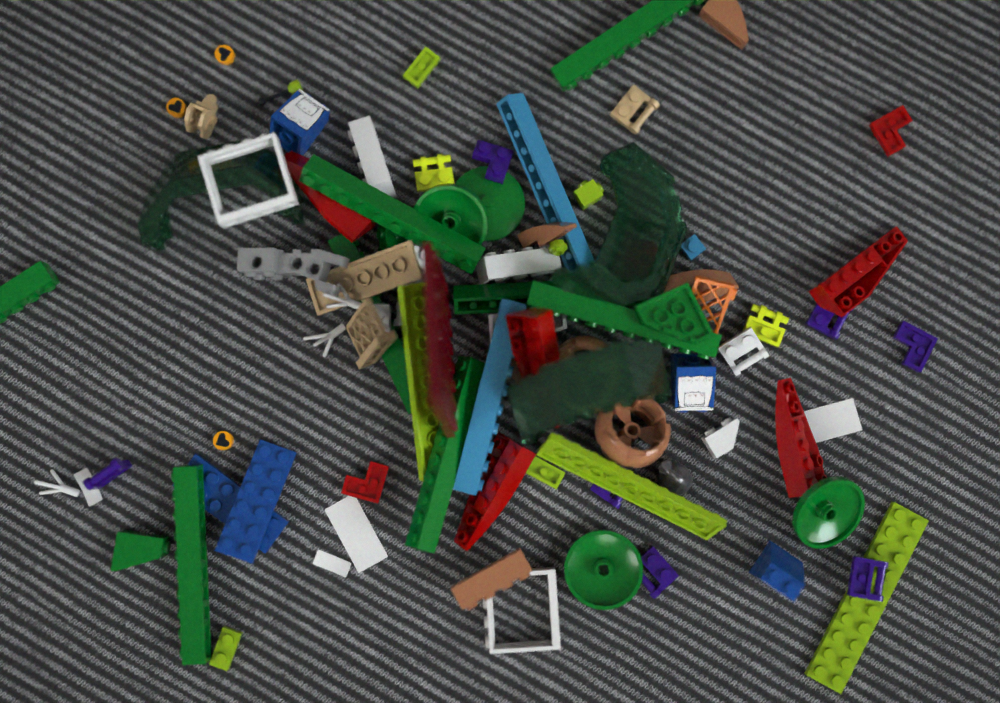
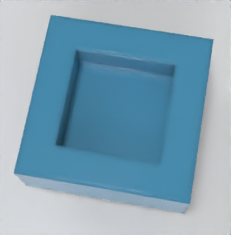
(692, 247)

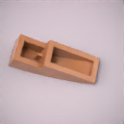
(545, 233)

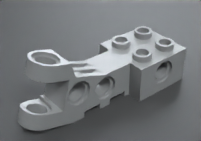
(279, 264)

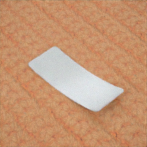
(91, 496)
(332, 563)

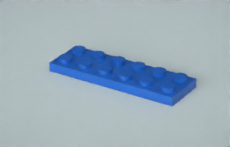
(220, 496)
(256, 501)

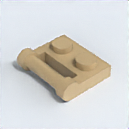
(628, 107)

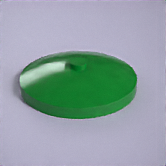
(502, 201)
(456, 209)
(828, 512)
(603, 569)

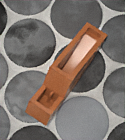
(727, 19)
(688, 277)

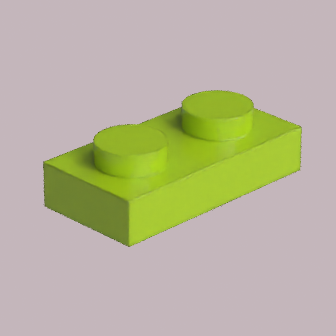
(421, 67)
(545, 472)
(225, 648)

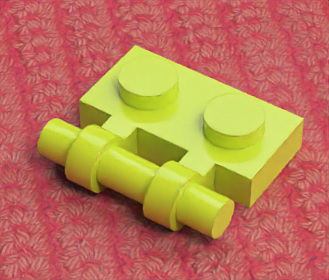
(428, 178)
(765, 331)

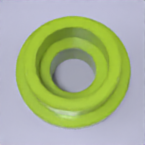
(557, 247)

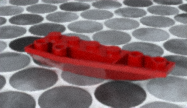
(346, 221)
(859, 276)
(532, 339)
(795, 442)
(504, 474)

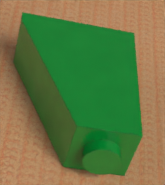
(138, 548)

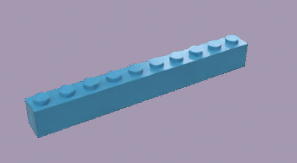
(543, 176)
(487, 405)

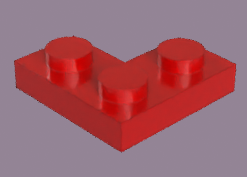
(886, 130)
(370, 487)

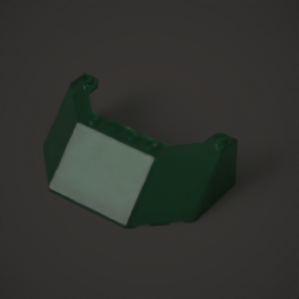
(185, 178)
(641, 237)
(587, 386)

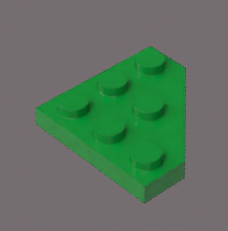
(676, 315)

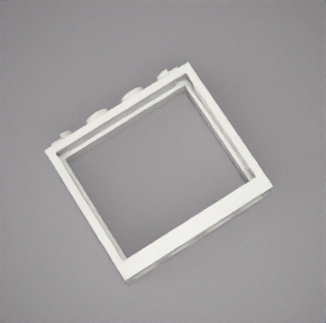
(232, 151)
(553, 644)

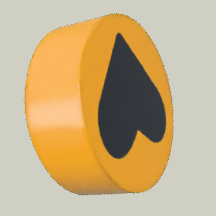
(224, 54)
(176, 107)
(223, 440)

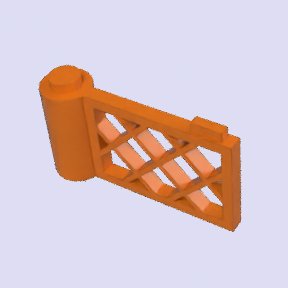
(727, 297)

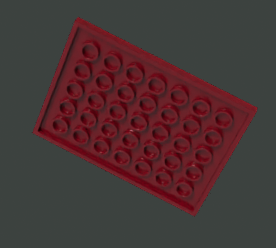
(439, 342)

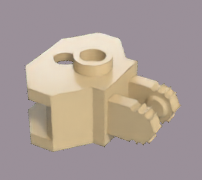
(202, 116)

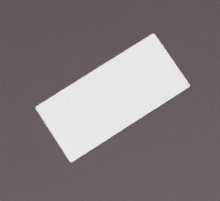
(833, 420)
(356, 533)

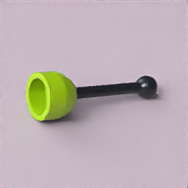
(292, 88)

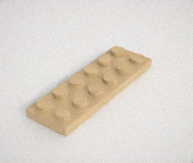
(370, 276)

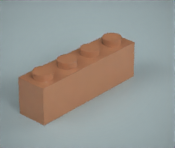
(491, 578)

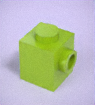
(588, 193)

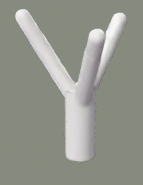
(344, 302)
(331, 335)
(57, 488)

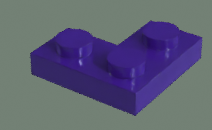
(497, 158)
(919, 344)

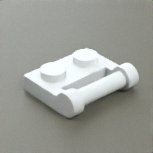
(741, 345)

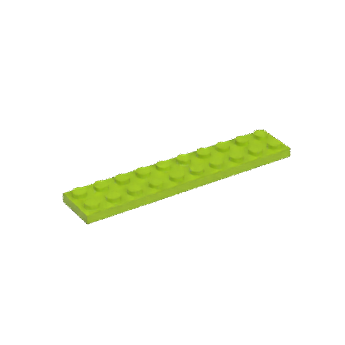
(415, 346)
(631, 486)
(857, 616)

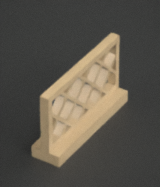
(369, 334)

